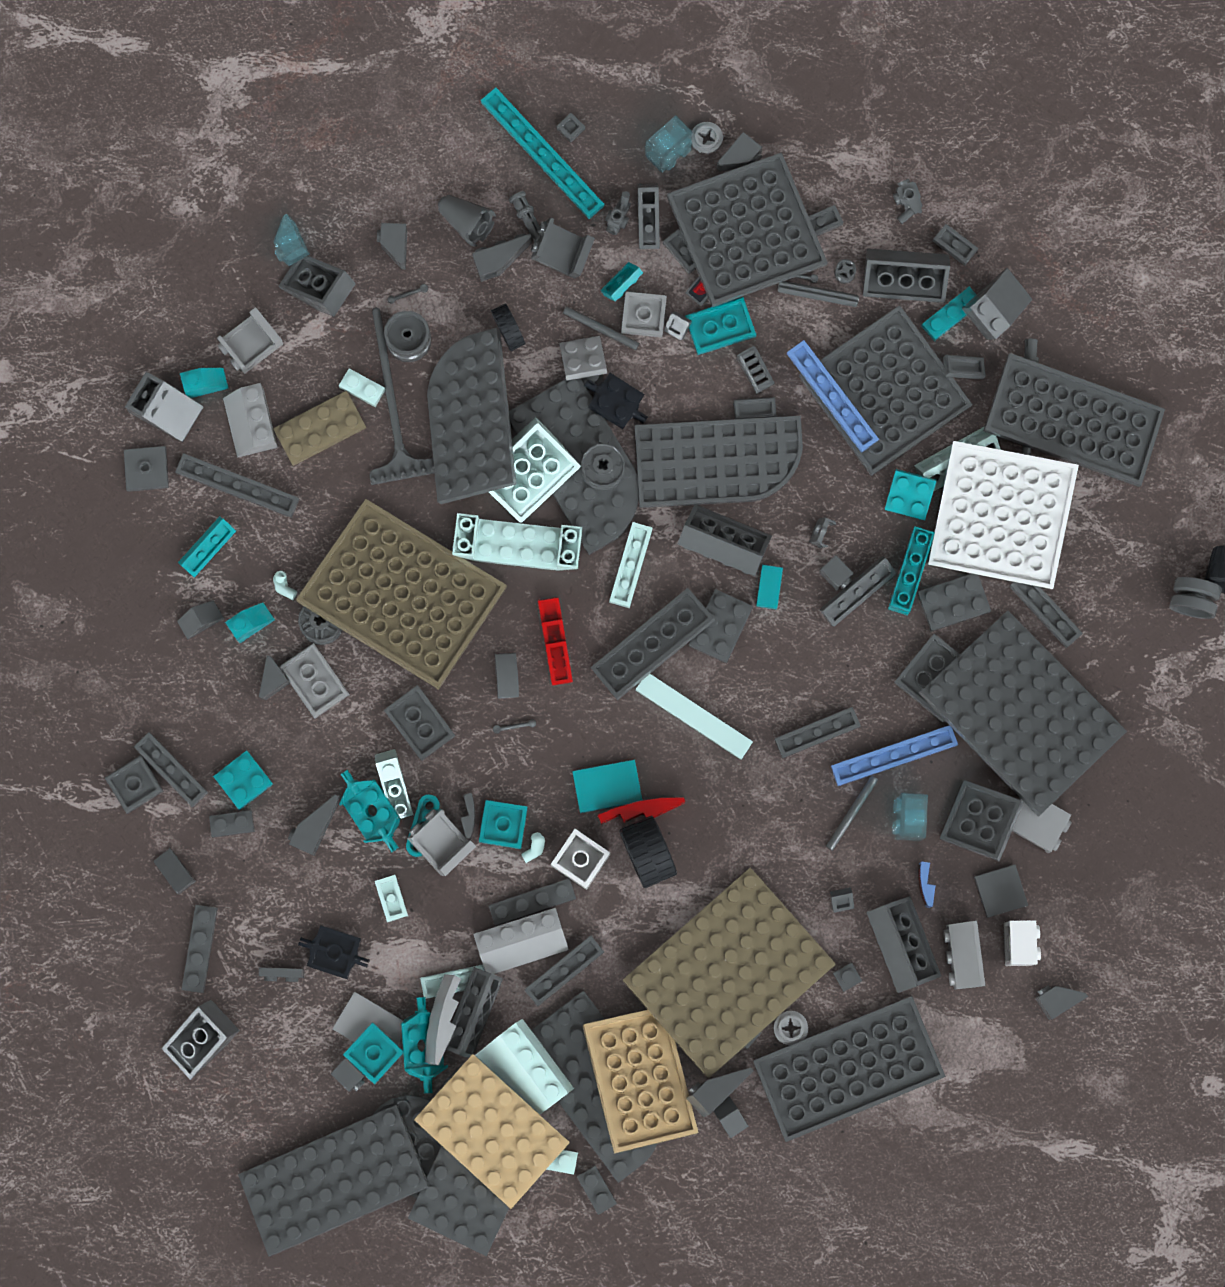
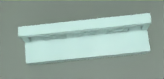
(939, 462)

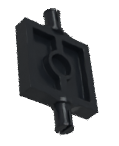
(616, 400)
(334, 952)

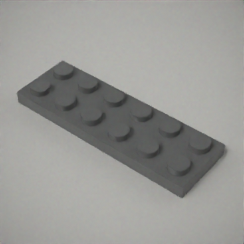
(652, 643)

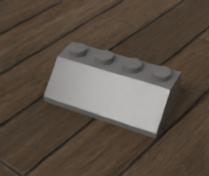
(521, 941)

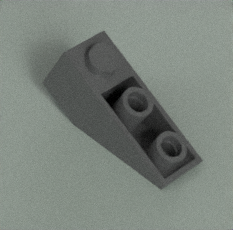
(496, 259)

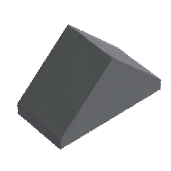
(199, 619)
(272, 680)
(730, 1117)

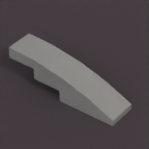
(440, 1028)

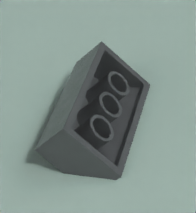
(906, 275)
(724, 540)
(903, 944)

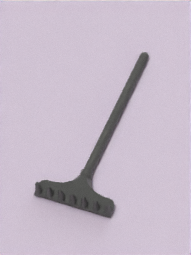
(402, 463)

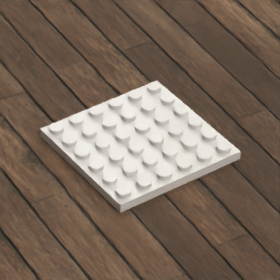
(1003, 514)

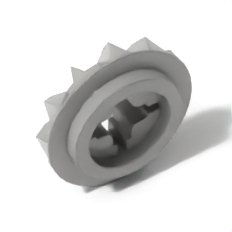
(703, 129)
(797, 1020)

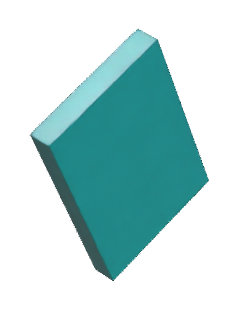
(720, 326)
(607, 786)

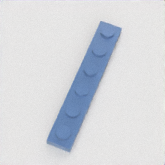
(832, 396)
(894, 755)

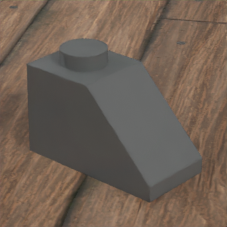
(741, 153)
(394, 242)
(1058, 1000)

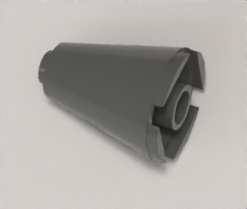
(467, 218)

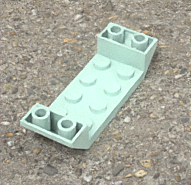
(517, 543)

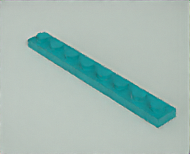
(542, 153)

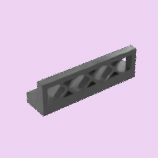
(471, 1011)

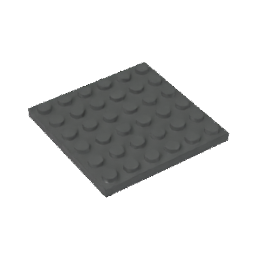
(746, 229)
(894, 387)

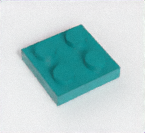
(910, 494)
(243, 780)
(503, 824)
(373, 1053)

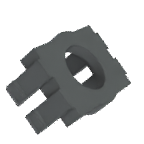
(821, 524)

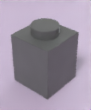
(836, 573)
(348, 1076)

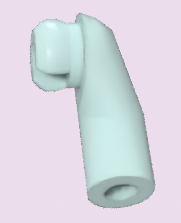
(281, 585)
(536, 849)

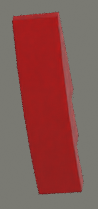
(555, 641)
(648, 808)

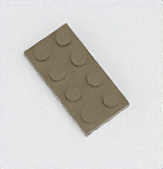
(319, 428)

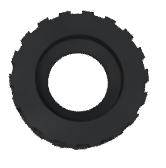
(508, 327)

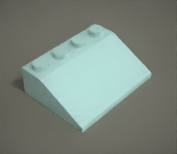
(540, 470)
(526, 1067)

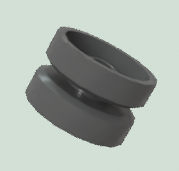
(406, 324)
(1195, 597)

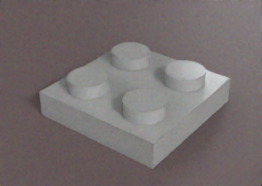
(644, 314)
(583, 358)

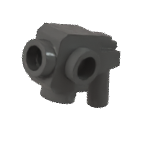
(909, 196)
(617, 218)

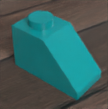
(203, 381)
(249, 622)

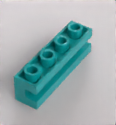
(911, 571)

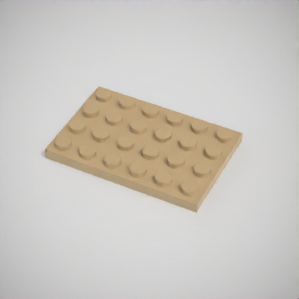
(639, 1081)
(492, 1131)

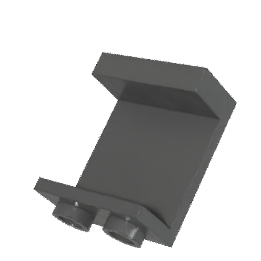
(561, 249)

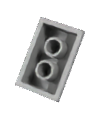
(250, 420)
(964, 955)

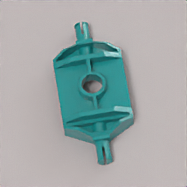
(358, 798)
(415, 1029)

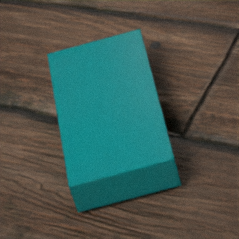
(769, 587)

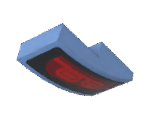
(927, 891)

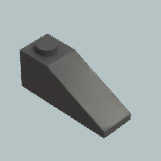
(648, 216)
(313, 828)
(711, 1093)

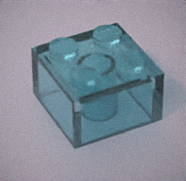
(669, 144)
(911, 817)

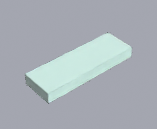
(431, 983)

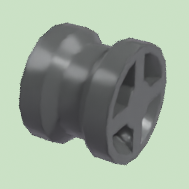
(847, 267)

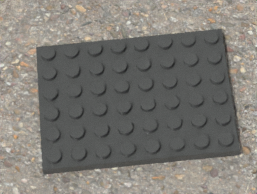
(1023, 713)

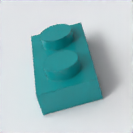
(621, 281)

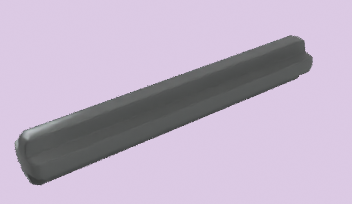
(818, 293)

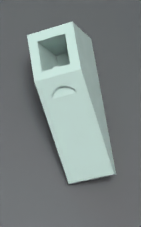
(393, 782)

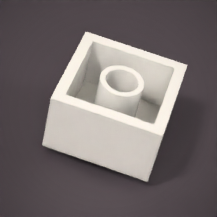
(580, 859)
(1021, 943)

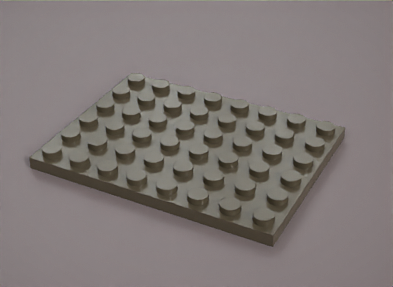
(401, 593)
(729, 972)

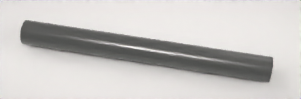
(600, 328)
(851, 813)

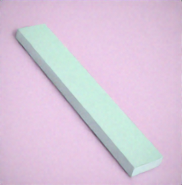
(694, 716)

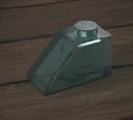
(289, 242)

